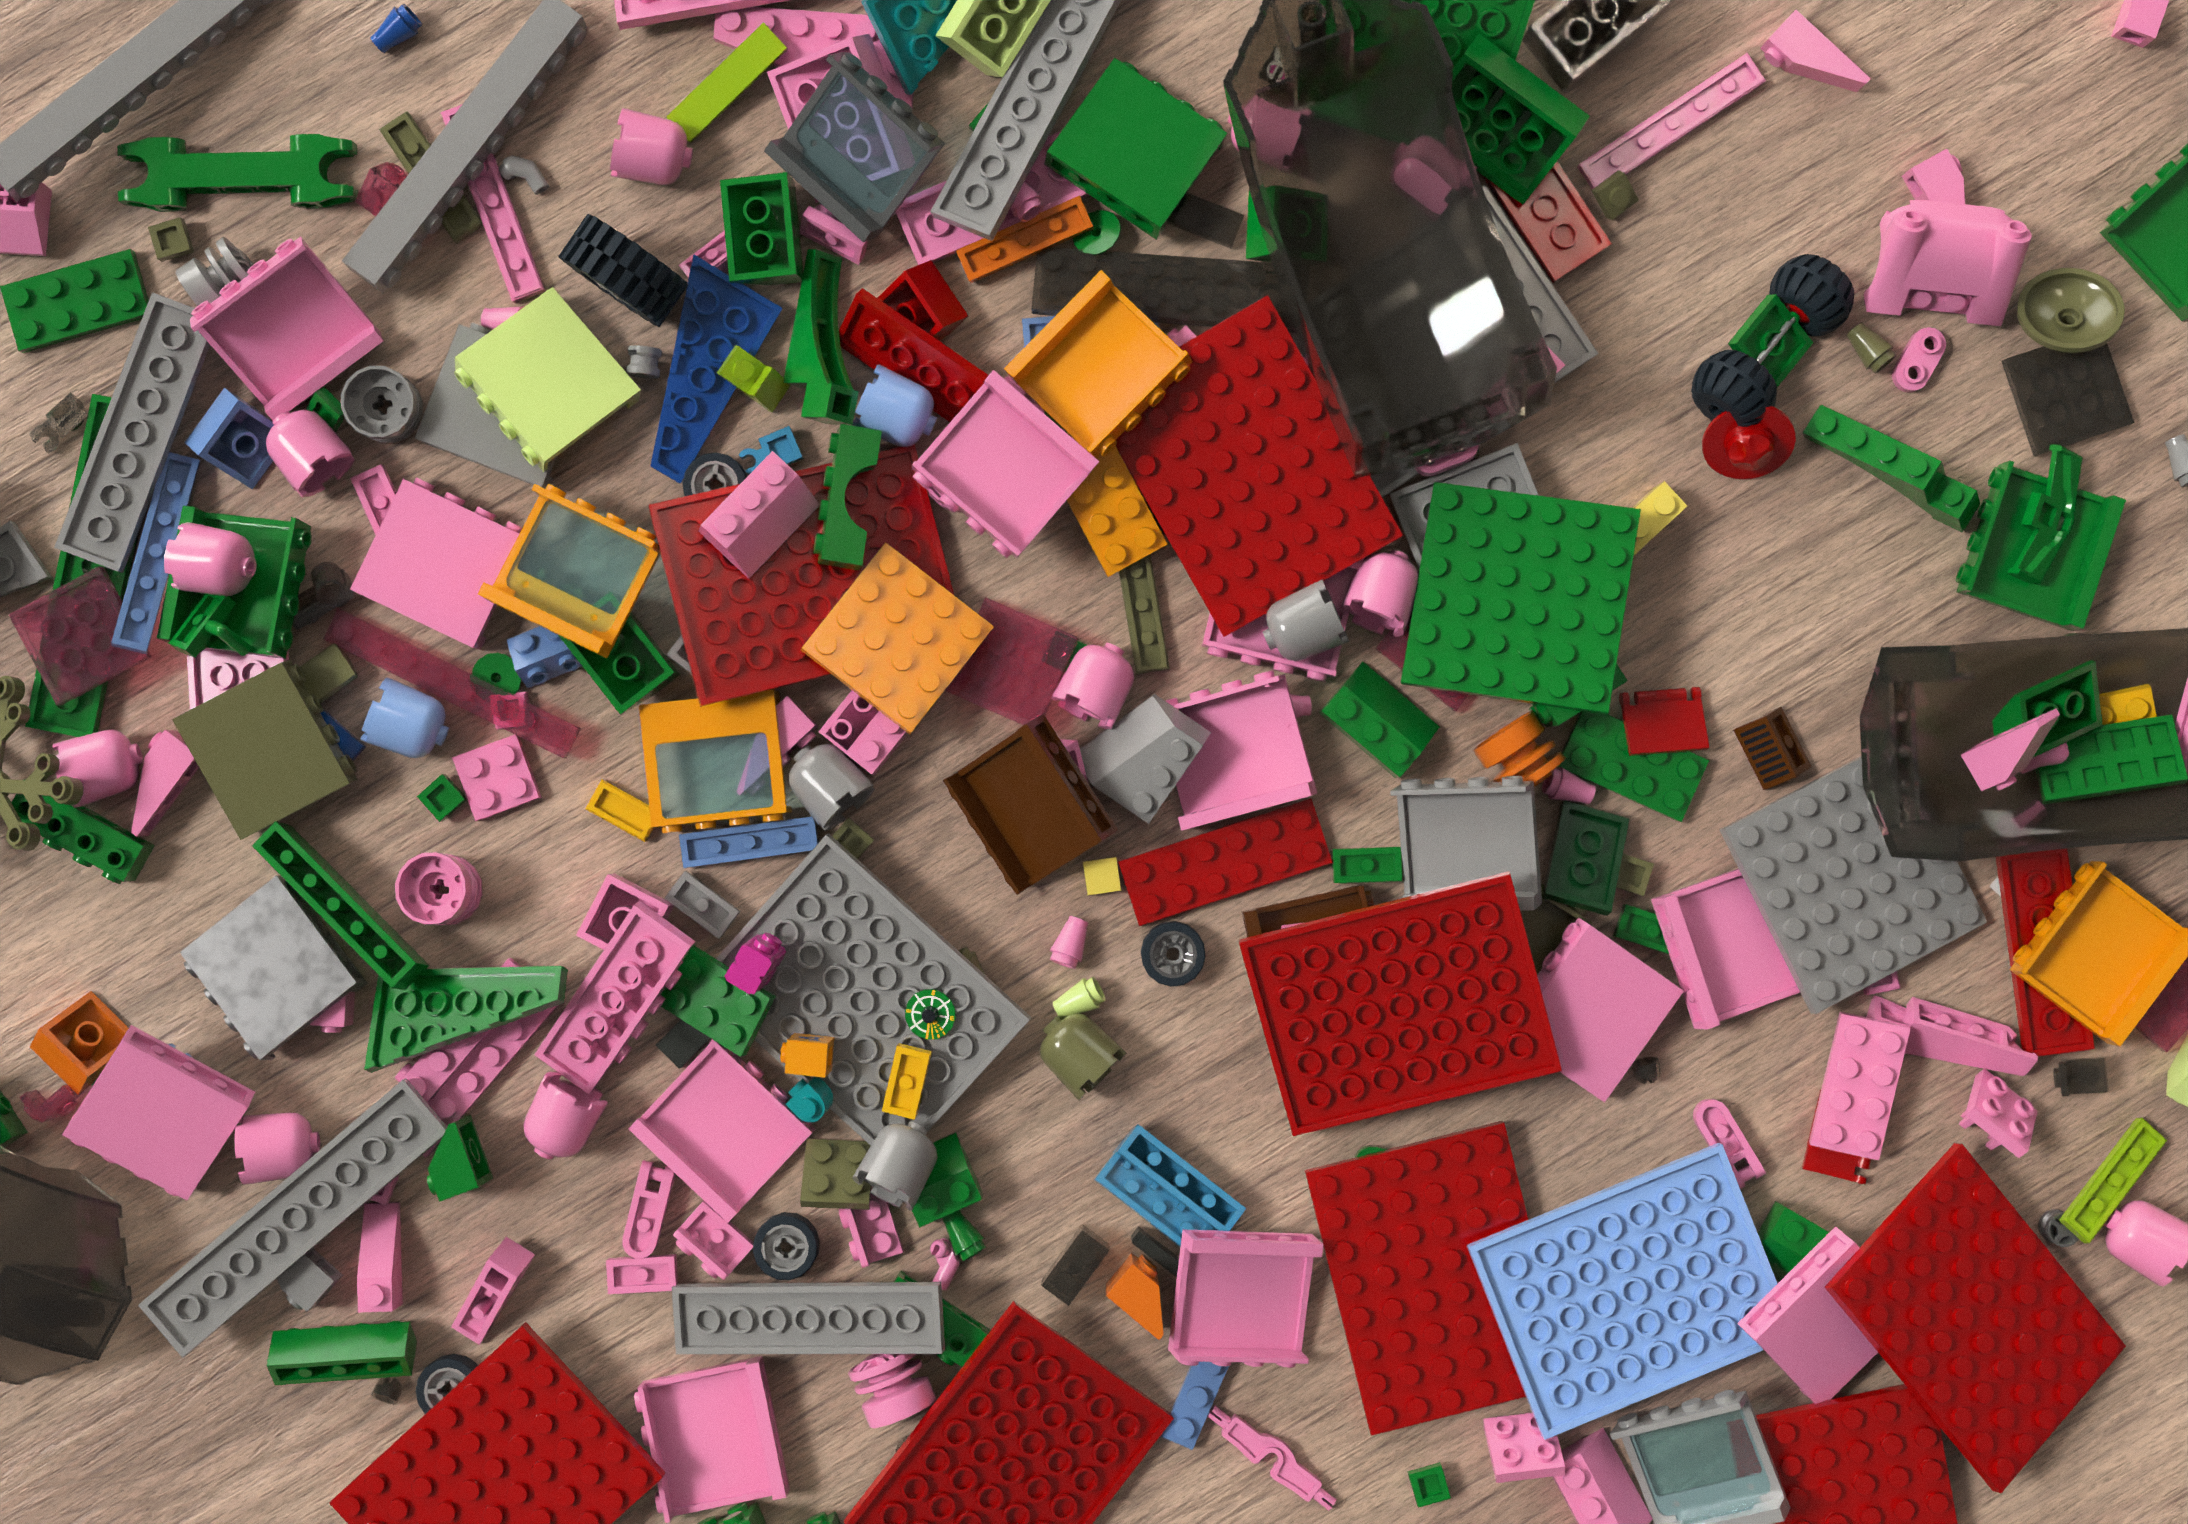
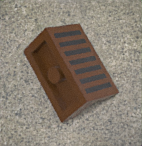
(1772, 748)

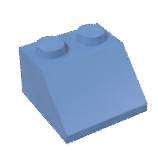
(233, 438)

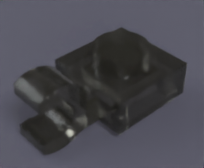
(63, 418)

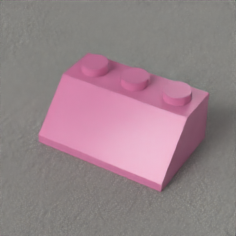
(759, 515)
(1599, 1485)

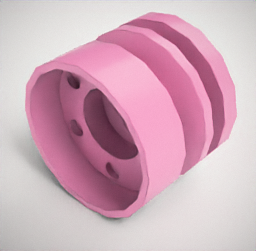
(420, 883)
(894, 1390)

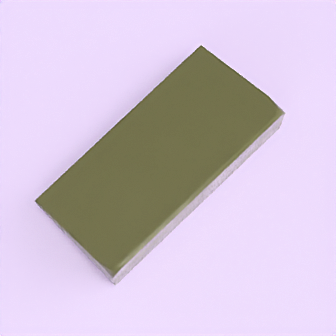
(328, 672)

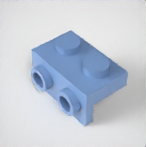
(540, 656)

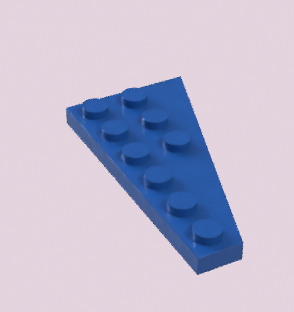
(711, 323)

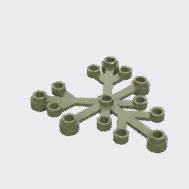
(63, 790)

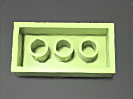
(990, 31)

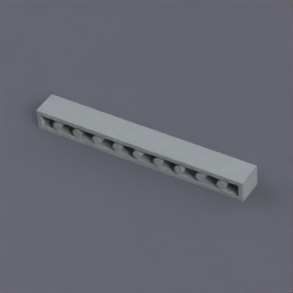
(114, 89)
(465, 144)

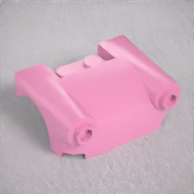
(1948, 261)

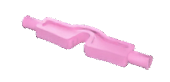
(1285, 1469)

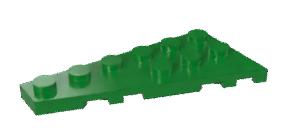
(455, 1005)

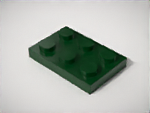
(1585, 858)

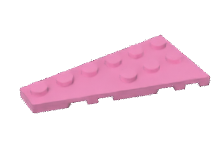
(804, 34)

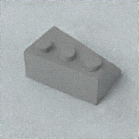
(1143, 756)

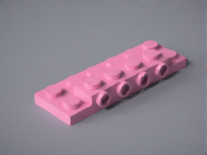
(616, 998)
(461, 1072)

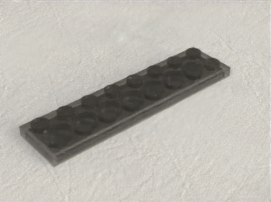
(1160, 285)

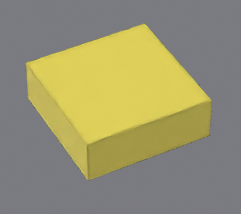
(1101, 876)

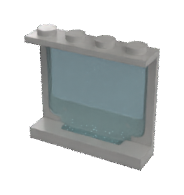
(1704, 1463)

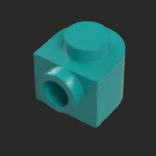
(810, 1099)

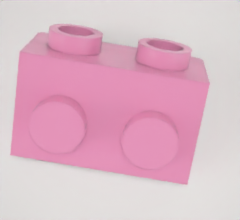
(713, 1241)

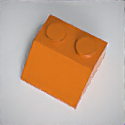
(80, 1041)
(1137, 1292)

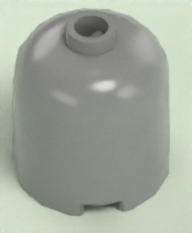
(1304, 624)
(828, 784)
(898, 1164)

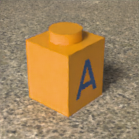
(808, 1055)

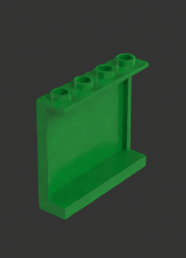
(1135, 147)
(2154, 234)
(2074, 575)
(269, 602)

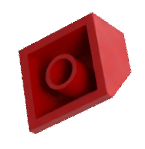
(925, 300)

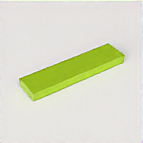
(728, 81)
(2112, 1180)

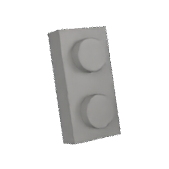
(702, 904)

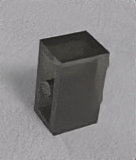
(1075, 1265)

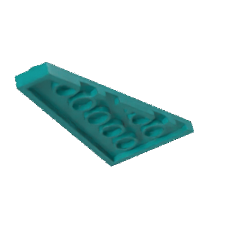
(908, 35)

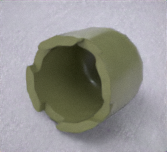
(1079, 1052)

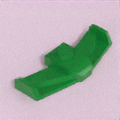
(2049, 516)

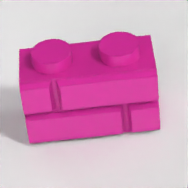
(756, 963)

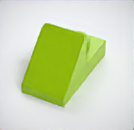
(753, 378)

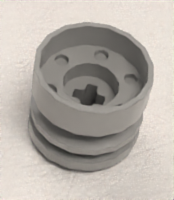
(205, 282)
(366, 393)

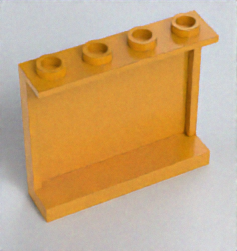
(1098, 366)
(2103, 953)

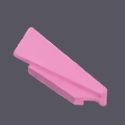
(1955, 1036)

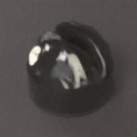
(1646, 1069)
(387, 1390)

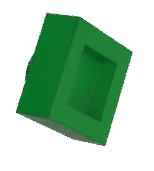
(327, 407)
(442, 797)
(1429, 1484)

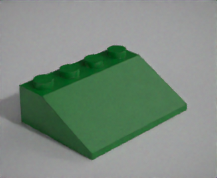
(1511, 119)

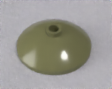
(2070, 310)

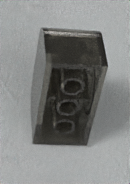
(1586, 34)

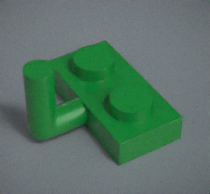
(206, 621)

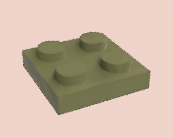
(829, 1175)

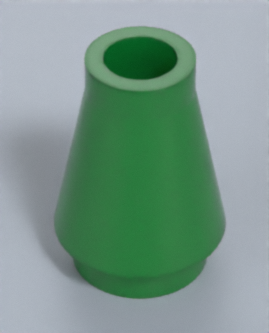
(963, 1236)

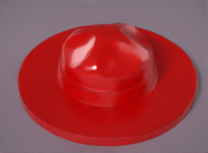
(1748, 450)

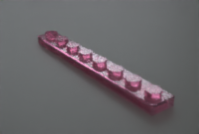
(452, 683)

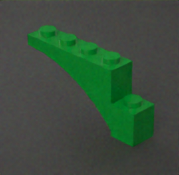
(815, 348)
(1896, 464)

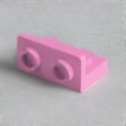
(872, 1232)

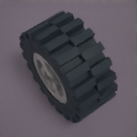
(623, 270)

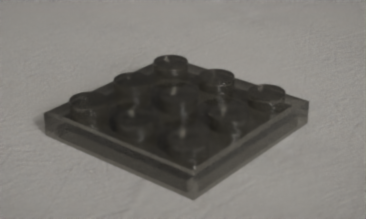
(2066, 395)

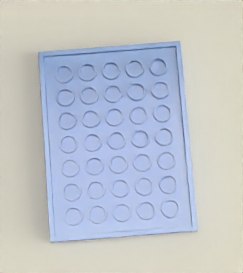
(1627, 1289)

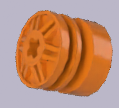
(1518, 752)

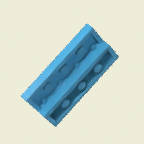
(1166, 1188)

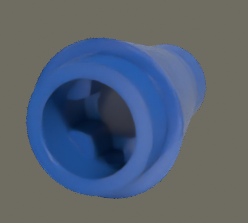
(396, 28)

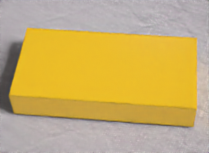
(621, 810)

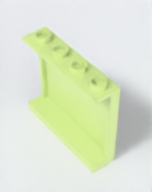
(545, 378)

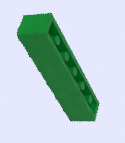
(340, 905)

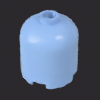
(896, 408)
(405, 721)

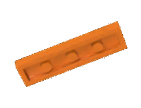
(1025, 239)

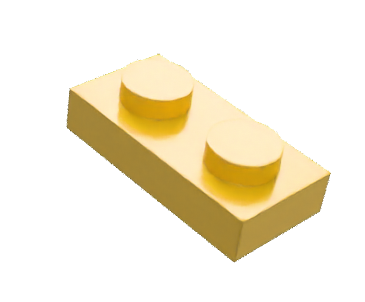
(2127, 704)
(906, 1081)

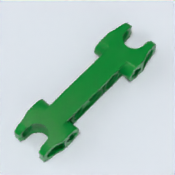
(177, 174)

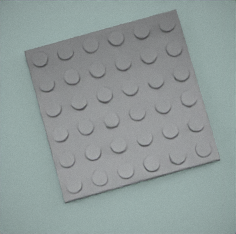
(1838, 896)

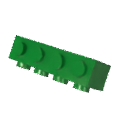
(91, 839)
(961, 1331)
(342, 1353)

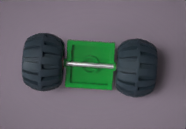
(1803, 301)

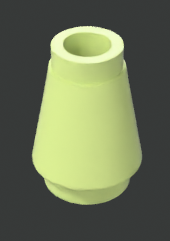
(1080, 998)

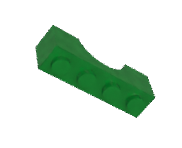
(841, 539)

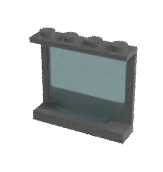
(856, 147)

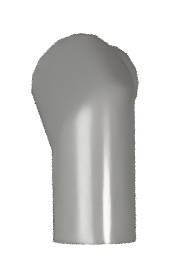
(524, 168)

